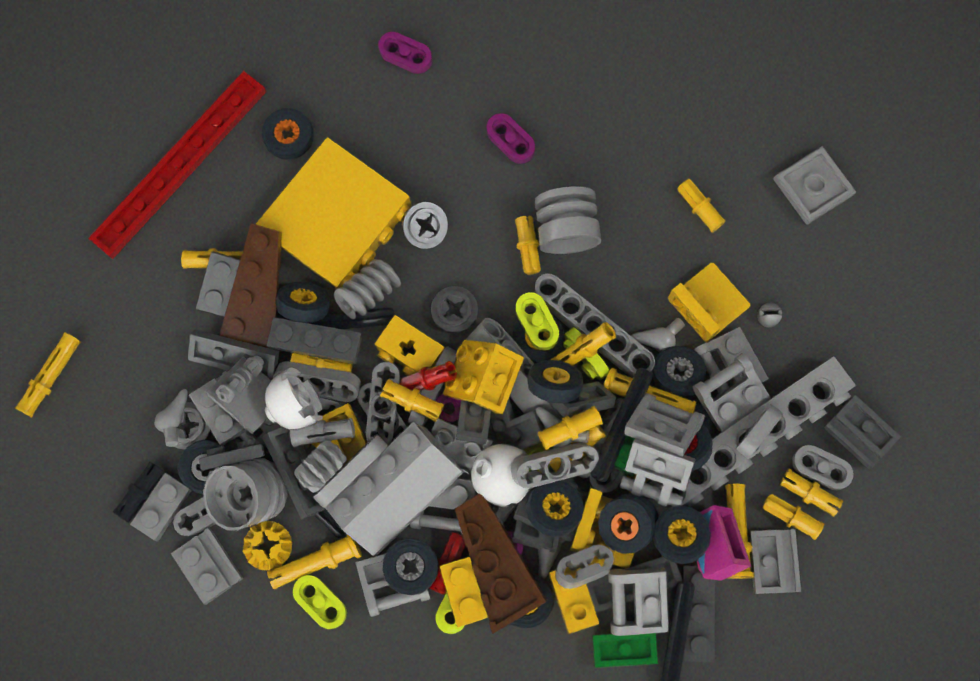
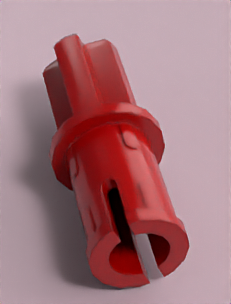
(430, 377)
(452, 552)

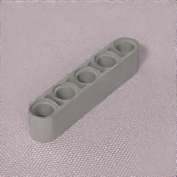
(588, 313)
(493, 332)

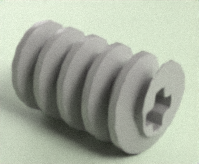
(366, 286)

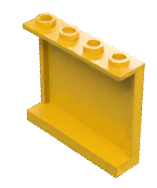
(336, 213)

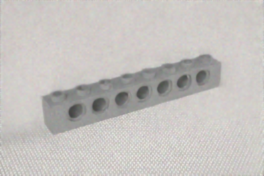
(828, 376)

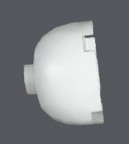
(292, 402)
(493, 475)

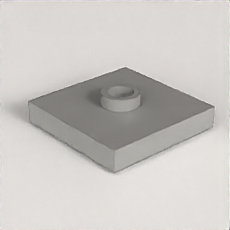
(814, 185)

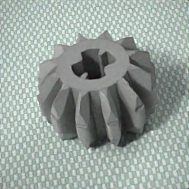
(320, 466)

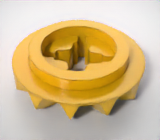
(278, 554)

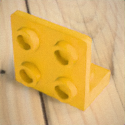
(708, 302)
(484, 374)
(588, 530)

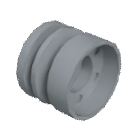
(567, 220)
(244, 494)

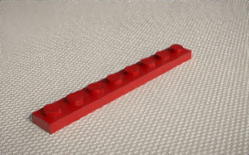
(177, 165)

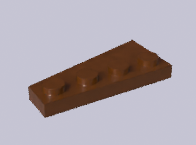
(255, 288)
(502, 575)

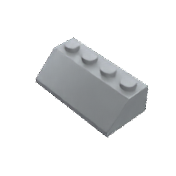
(394, 489)

